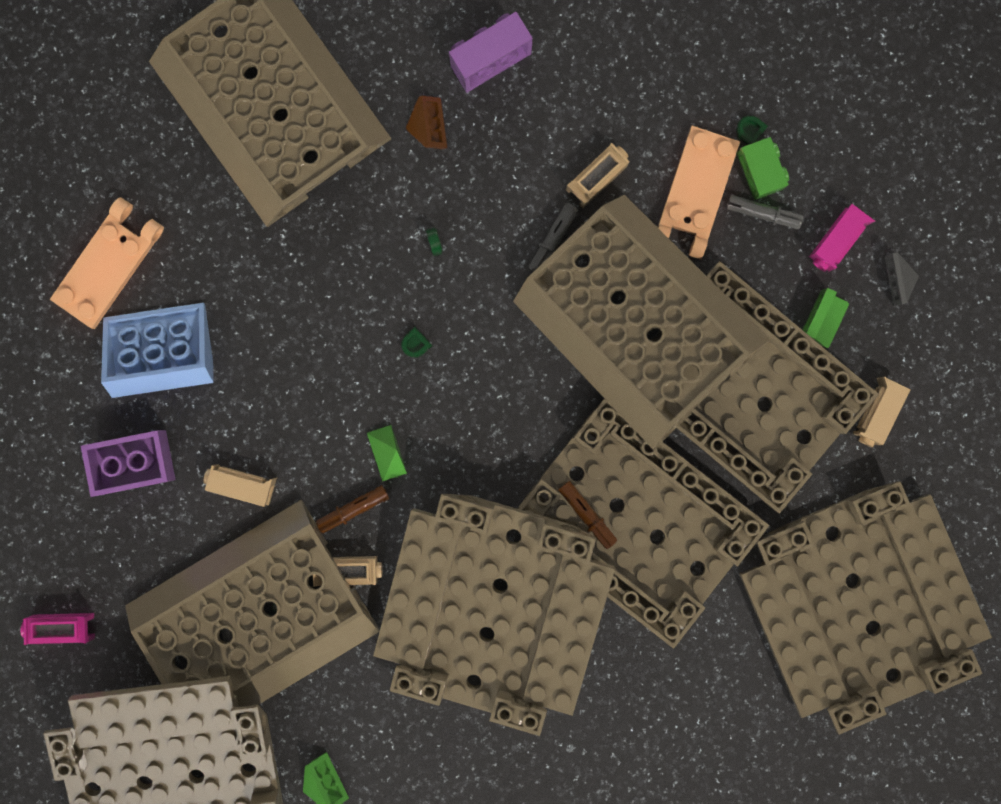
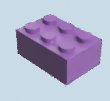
(490, 51)
(128, 462)

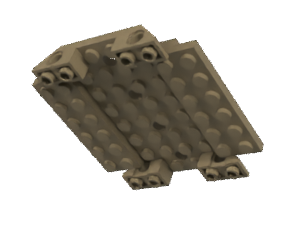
(905, 584)
(539, 622)
(165, 736)

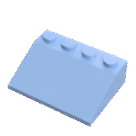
(156, 350)

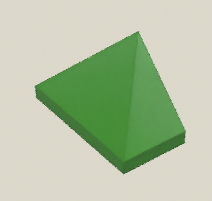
(387, 453)
(323, 782)

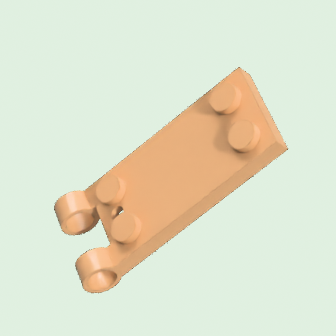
(698, 186)
(105, 266)

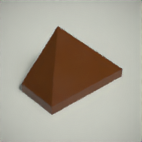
(428, 123)

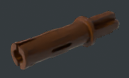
(352, 509)
(588, 515)

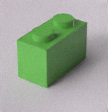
(763, 168)

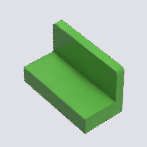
(825, 317)

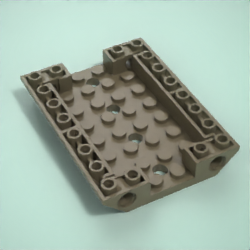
(239, 112)
(611, 340)
(805, 392)
(657, 493)
(230, 593)

